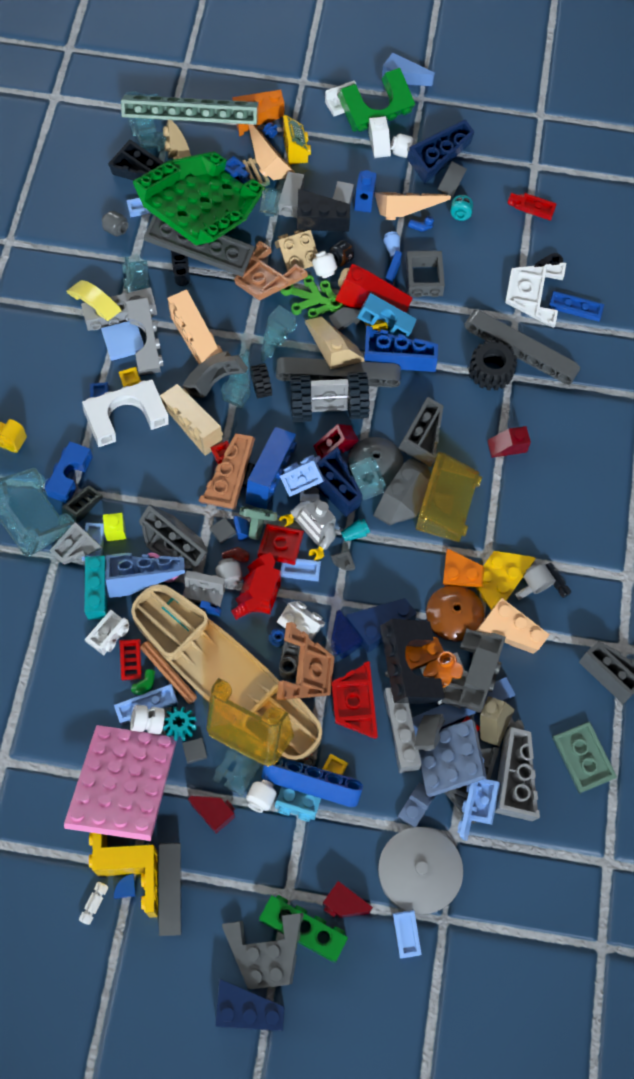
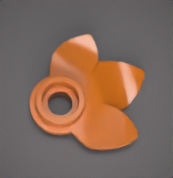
(443, 670)

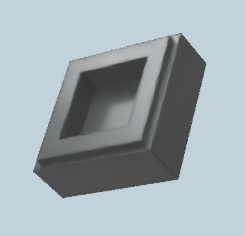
(222, 530)
(194, 750)

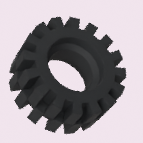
(261, 380)

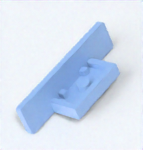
(479, 805)

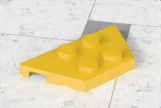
(502, 575)

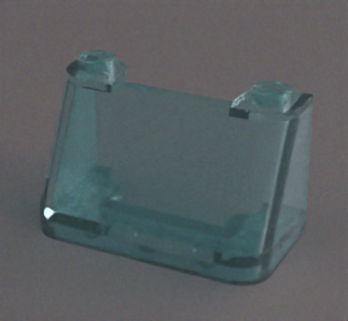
(29, 514)

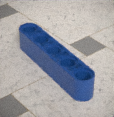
(314, 781)

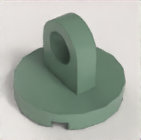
(257, 517)

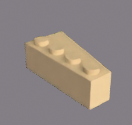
(192, 418)

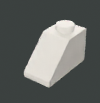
(379, 137)

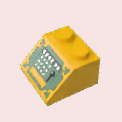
(295, 141)

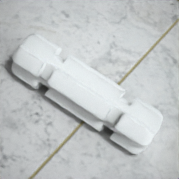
(93, 903)

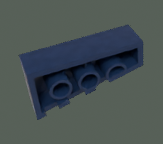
(438, 150)

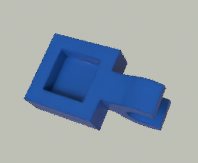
(237, 169)

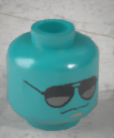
(461, 207)

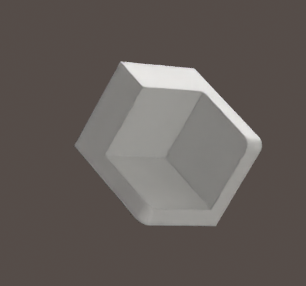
(309, 494)

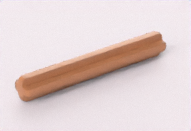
(168, 672)

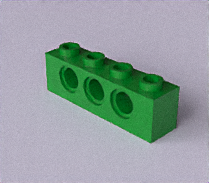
(337, 936)

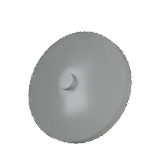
(420, 870)

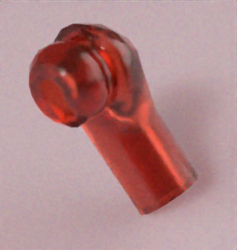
(236, 553)

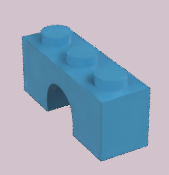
(378, 309)

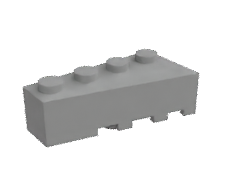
(517, 777)

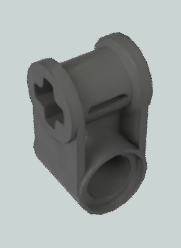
(289, 657)

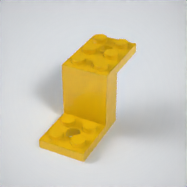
(127, 861)

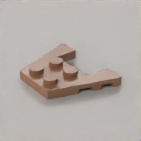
(263, 280)
(313, 669)

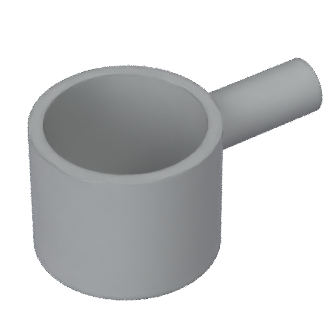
(538, 579)

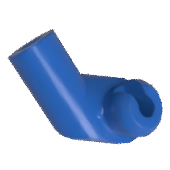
(421, 226)

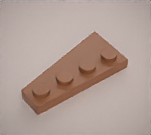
(230, 474)

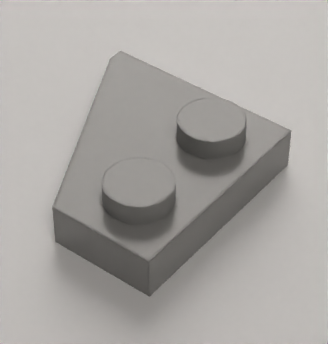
(74, 545)

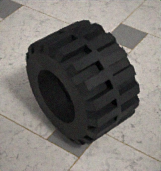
(494, 353)

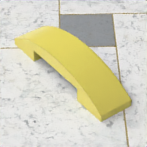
(95, 298)

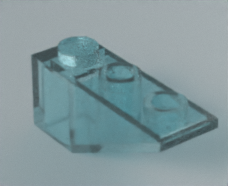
(278, 326)
(237, 388)

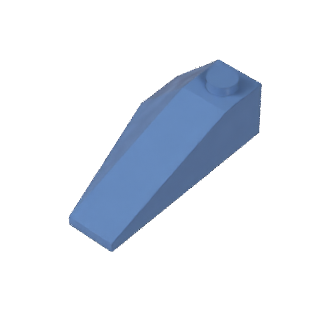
(132, 574)

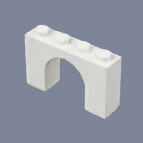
(142, 395)

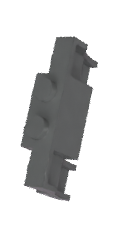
(479, 680)

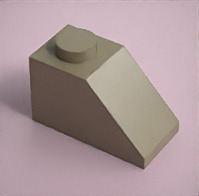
(494, 720)

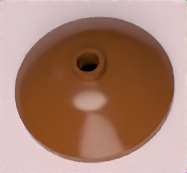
(451, 623)

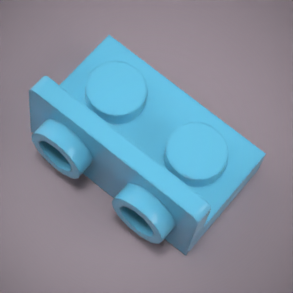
(297, 803)

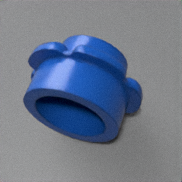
(270, 130)
(277, 642)

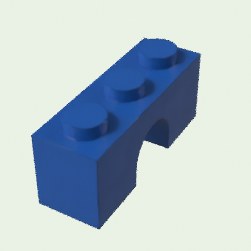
(72, 458)

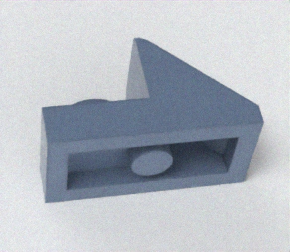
(415, 806)

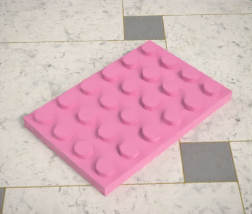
(121, 783)

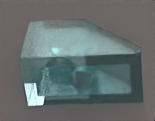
(270, 201)

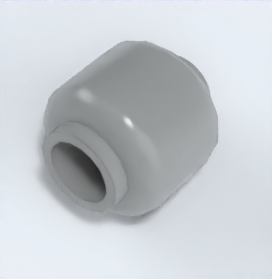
(230, 571)

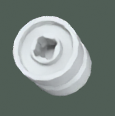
(147, 719)

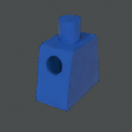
(366, 185)

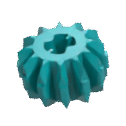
(187, 722)

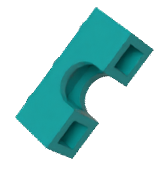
(95, 587)

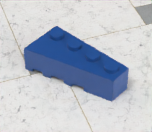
(407, 353)
(269, 467)

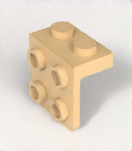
(297, 249)

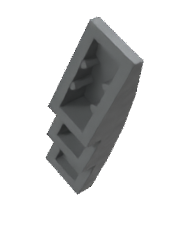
(170, 889)

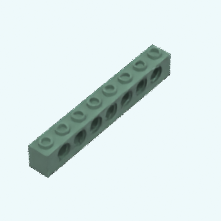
(190, 109)

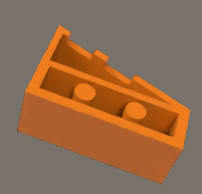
(270, 107)

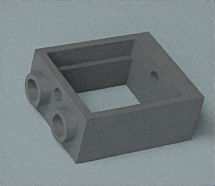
(424, 259)

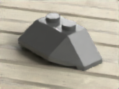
(404, 494)
(170, 537)

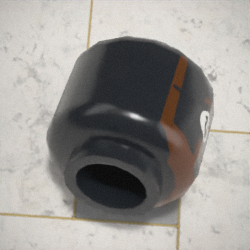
(342, 252)

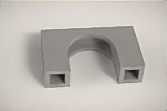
(289, 197)

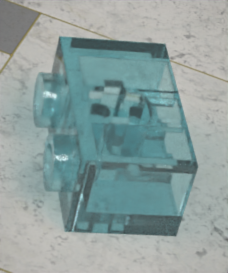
(359, 470)

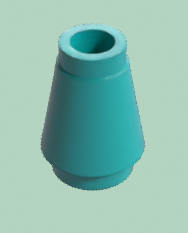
(356, 530)

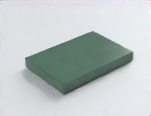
(584, 757)

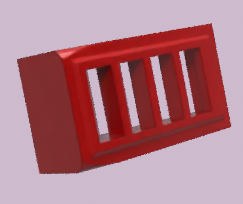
(125, 643)

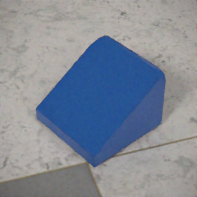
(242, 528)

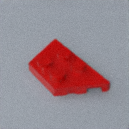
(355, 701)

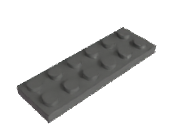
(222, 253)

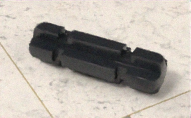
(559, 584)

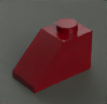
(339, 436)
(509, 442)
(213, 811)
(344, 903)

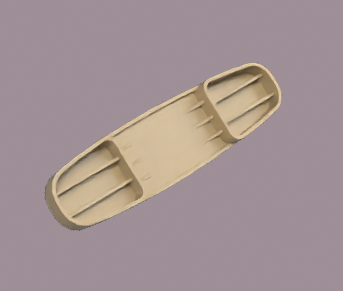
(212, 654)

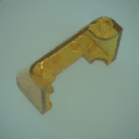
(448, 498)
(238, 728)

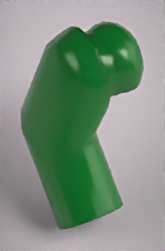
(145, 685)

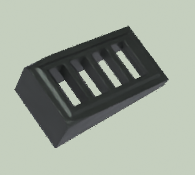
(71, 506)

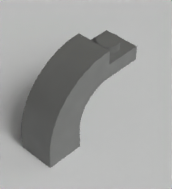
(210, 371)

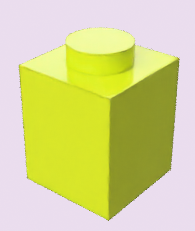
(114, 526)

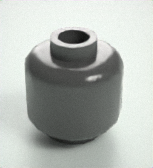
(114, 223)

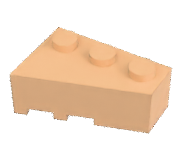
(515, 626)

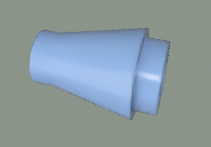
(392, 242)

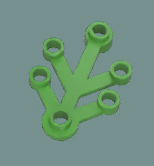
(313, 298)

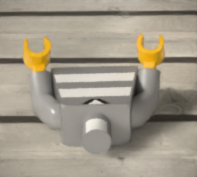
(316, 522)

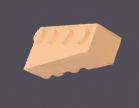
(192, 326)

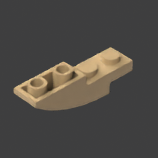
(175, 141)

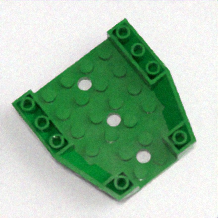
(181, 185)

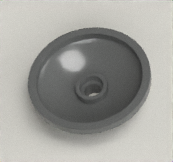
(389, 459)

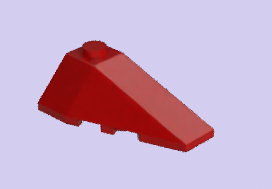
(360, 283)

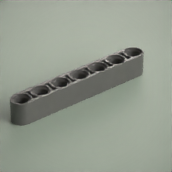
(524, 347)
(378, 373)

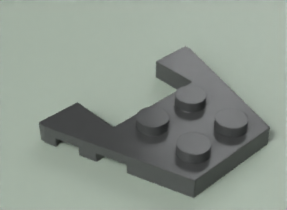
(266, 962)

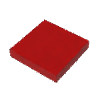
(281, 542)

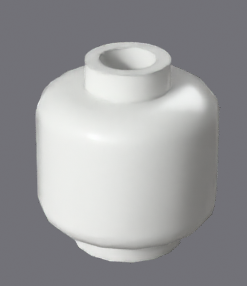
(400, 145)
(324, 264)
(261, 796)

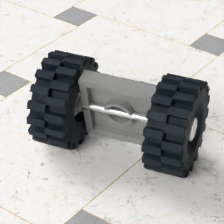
(330, 396)

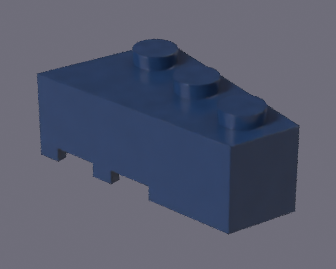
(338, 483)

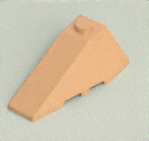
(268, 157)

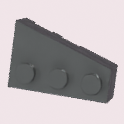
(423, 434)
(611, 670)

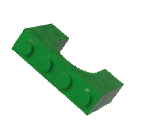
(359, 113)

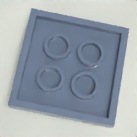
(454, 761)

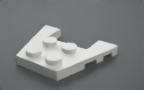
(526, 290)

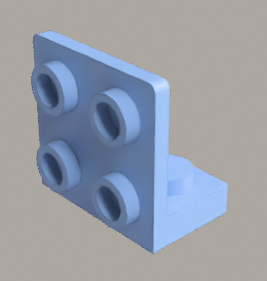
(302, 476)

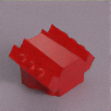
(259, 587)

